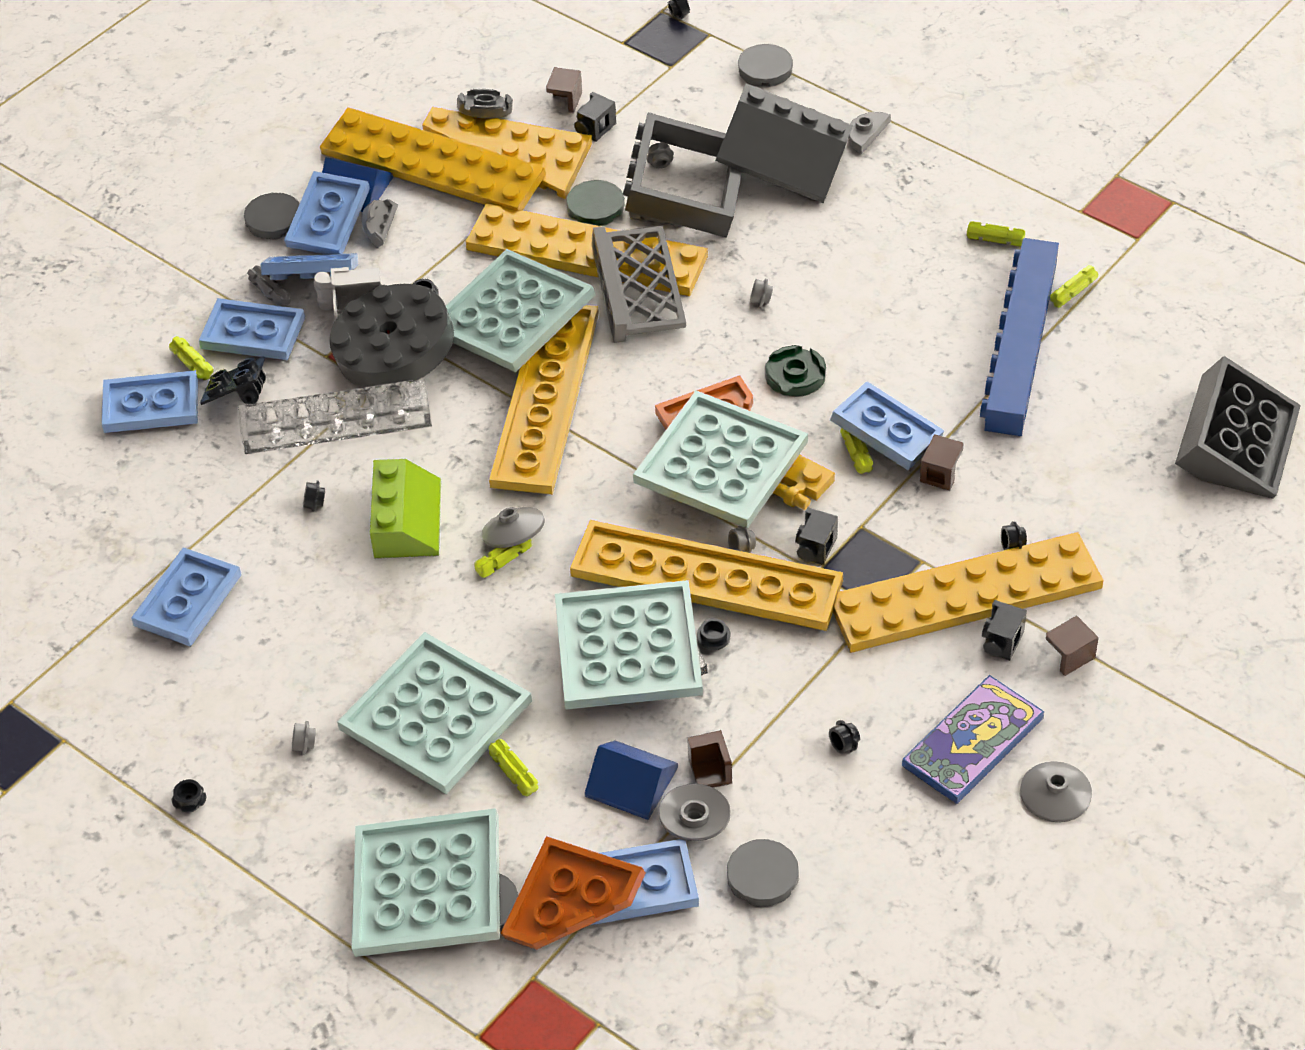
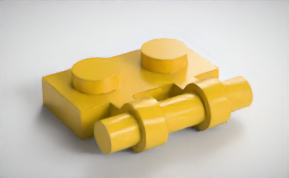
(804, 480)

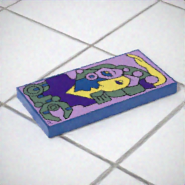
(972, 739)

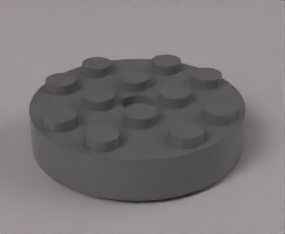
(416, 338)

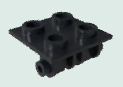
(245, 379)

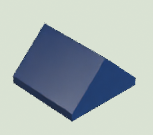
(377, 179)
(629, 778)

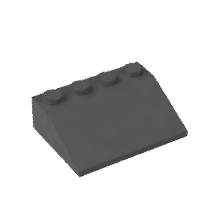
(784, 143)
(1238, 431)

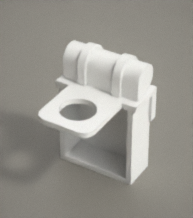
(343, 287)

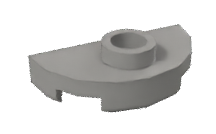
(867, 128)
(378, 219)

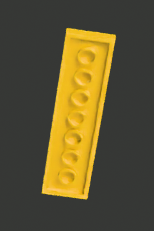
(433, 160)
(568, 246)
(543, 409)
(715, 574)
(965, 591)

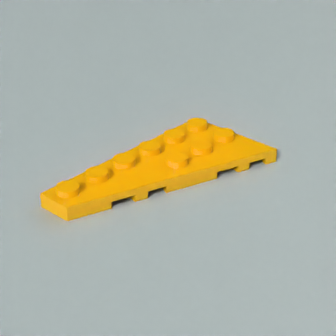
(554, 149)

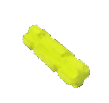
(995, 233)
(1074, 286)
(191, 358)
(858, 452)
(499, 557)
(513, 767)

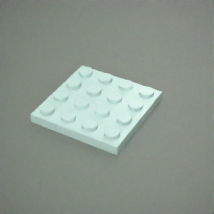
(515, 309)
(721, 459)
(628, 645)
(435, 712)
(426, 883)

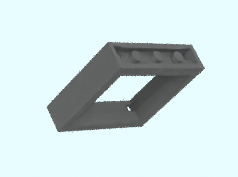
(672, 207)

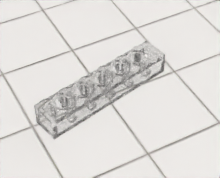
(334, 416)

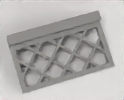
(612, 279)

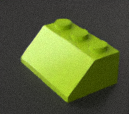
(404, 510)

